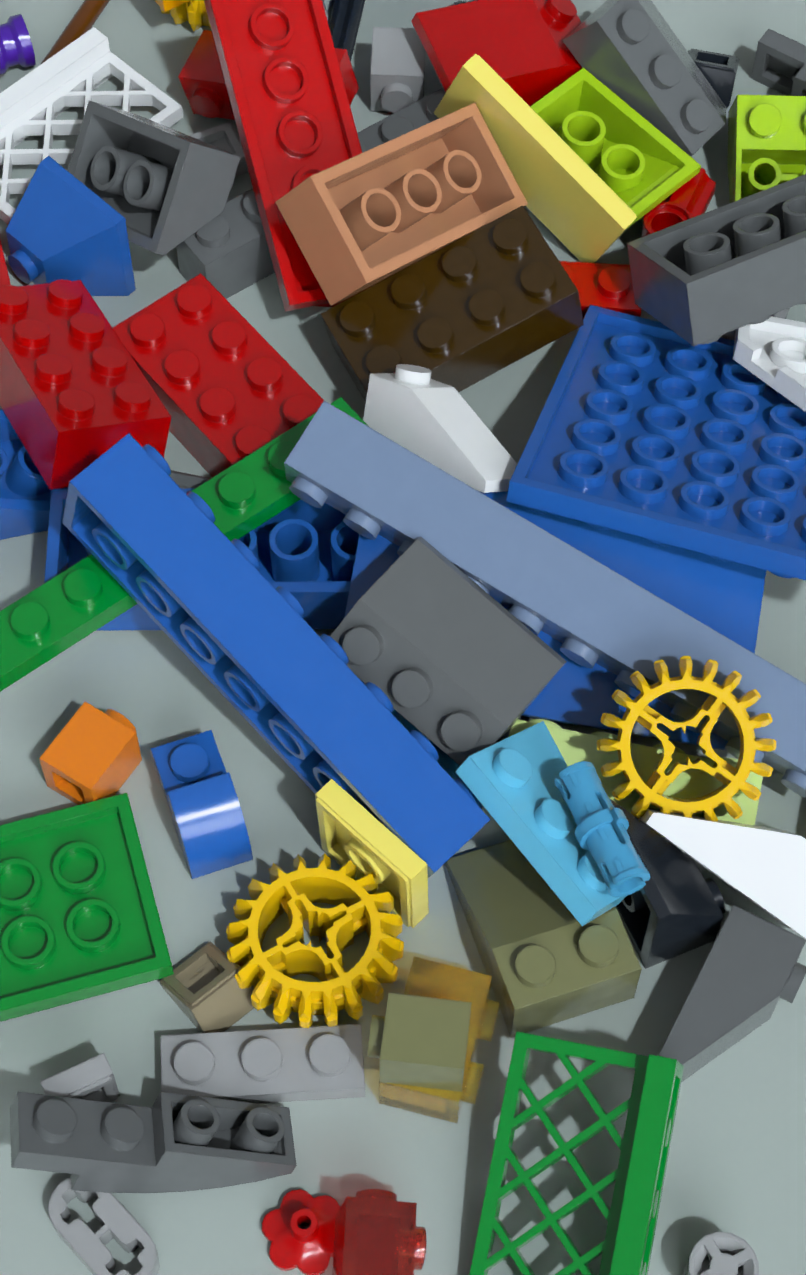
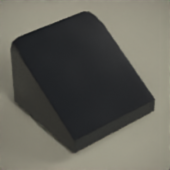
(718, 70)

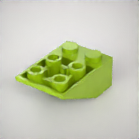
(765, 142)

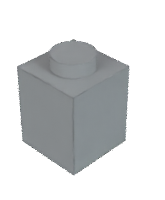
(396, 69)

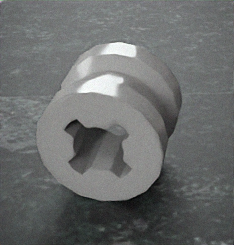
(727, 1255)

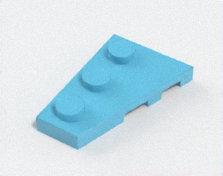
(520, 794)

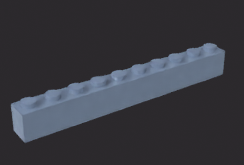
(541, 579)

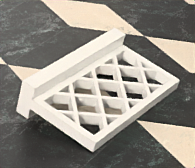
(62, 83)

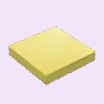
(355, 834)

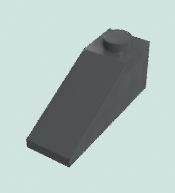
(736, 989)

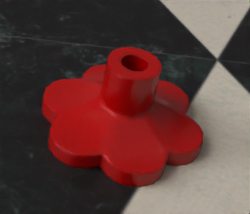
(298, 1247)

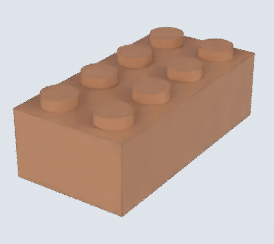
(400, 202)

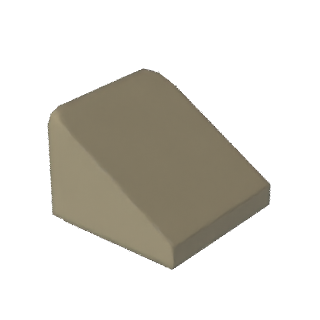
(208, 990)

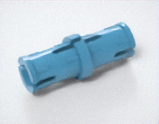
(602, 829)

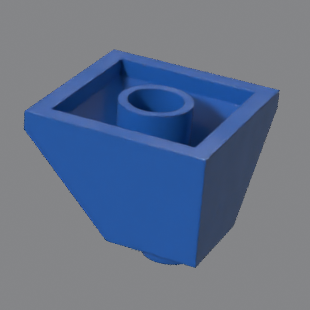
(69, 235)

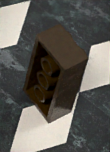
(460, 308)

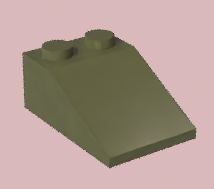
(534, 947)

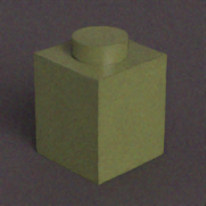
(421, 1041)

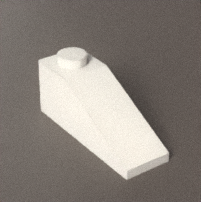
(437, 426)
(752, 859)

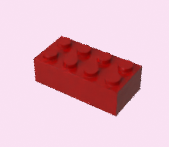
(215, 375)
(70, 380)

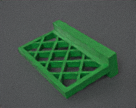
(639, 1170)

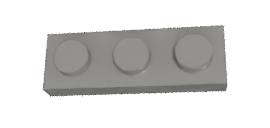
(266, 1064)

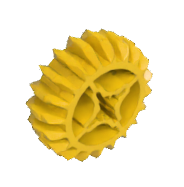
(719, 697)
(354, 912)

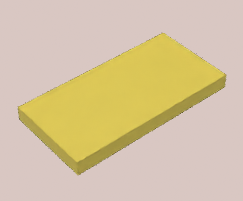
(550, 174)

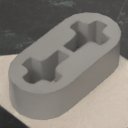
(115, 1223)

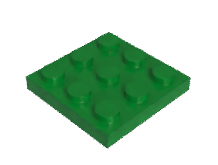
(75, 908)

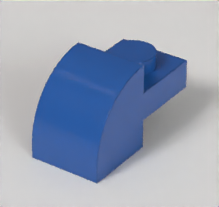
(202, 804)

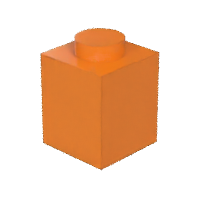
(91, 755)

